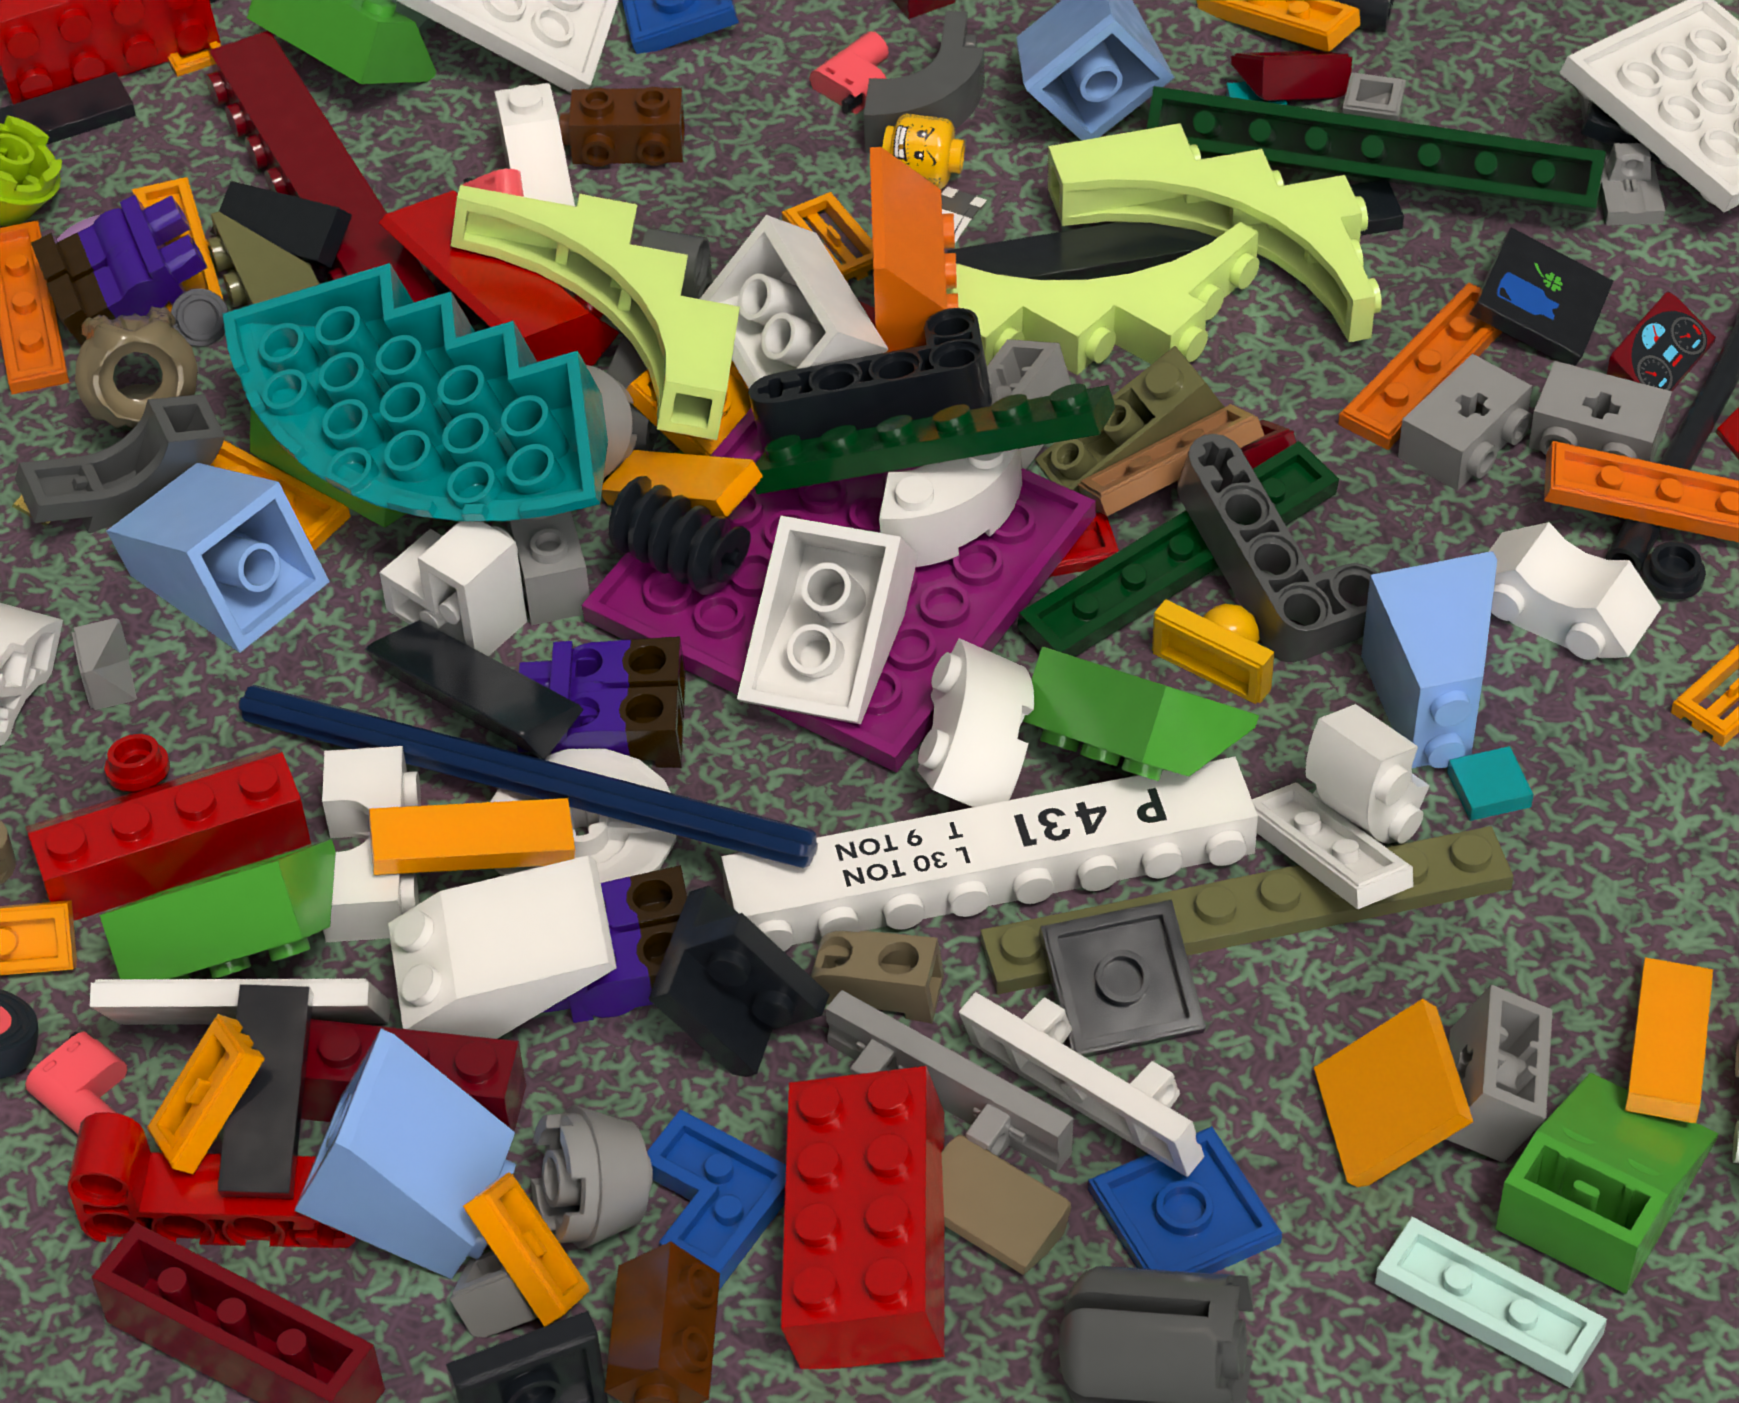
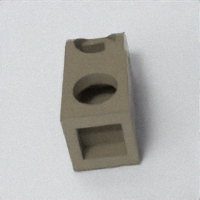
(882, 970)

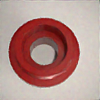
(136, 763)

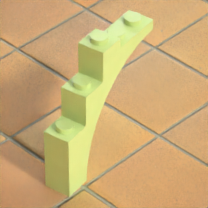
(1162, 180)
(639, 289)
(1135, 311)

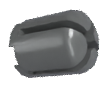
(1155, 1337)

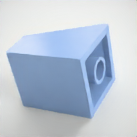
(1091, 63)
(221, 552)
(1429, 651)
(406, 1160)

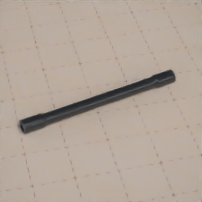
(1638, 538)

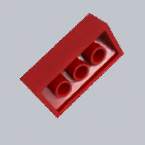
(499, 292)
(170, 834)

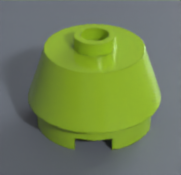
(26, 171)

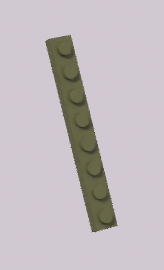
(1270, 904)

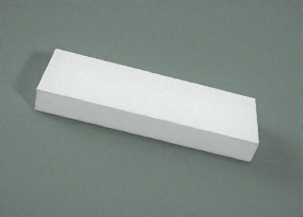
(1330, 846)

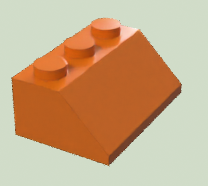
(908, 251)

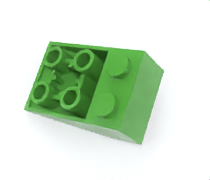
(1601, 1182)

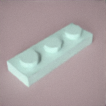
(1491, 1301)

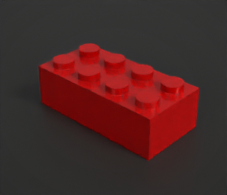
(73, 41)
(864, 1220)

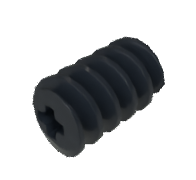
(677, 536)

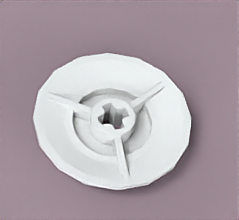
(615, 845)

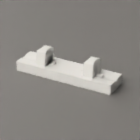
(1037, 1053)

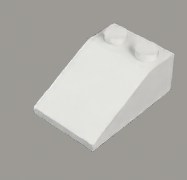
(826, 619)
(501, 949)

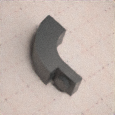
(943, 89)
(122, 477)

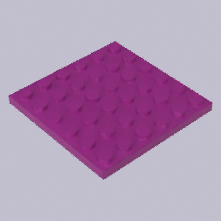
(954, 599)

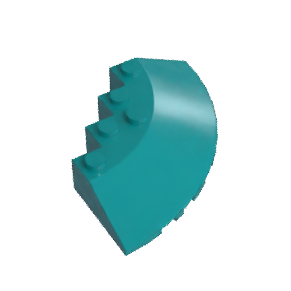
(417, 404)

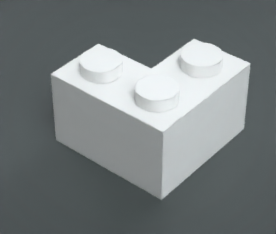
(460, 584)

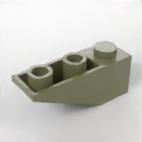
(254, 264)
(1146, 411)

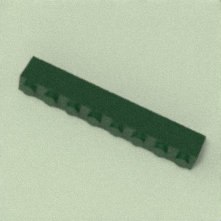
(1385, 149)

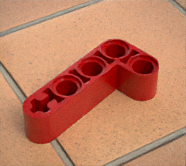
(123, 1183)

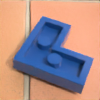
(730, 1189)

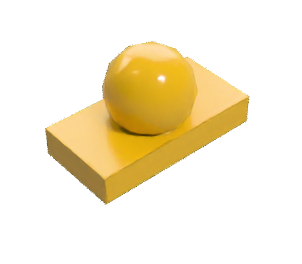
(1215, 647)

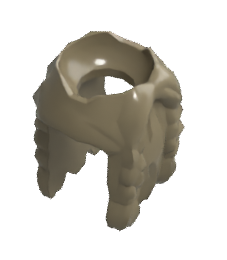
(110, 341)

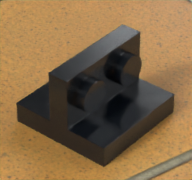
(731, 983)

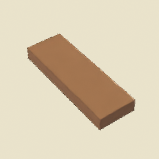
(1164, 460)

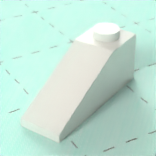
(534, 142)

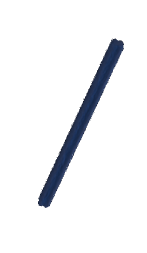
(534, 777)

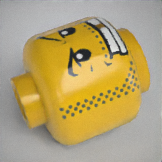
(926, 146)

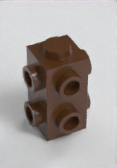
(625, 126)
(663, 1328)

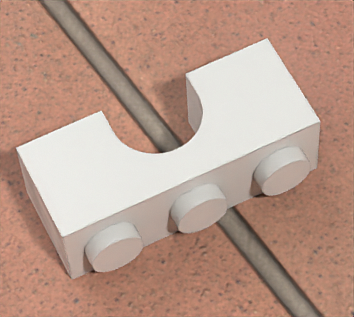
(351, 786)

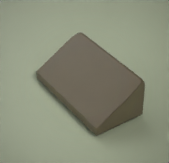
(1000, 1206)

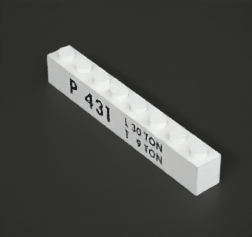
(999, 854)

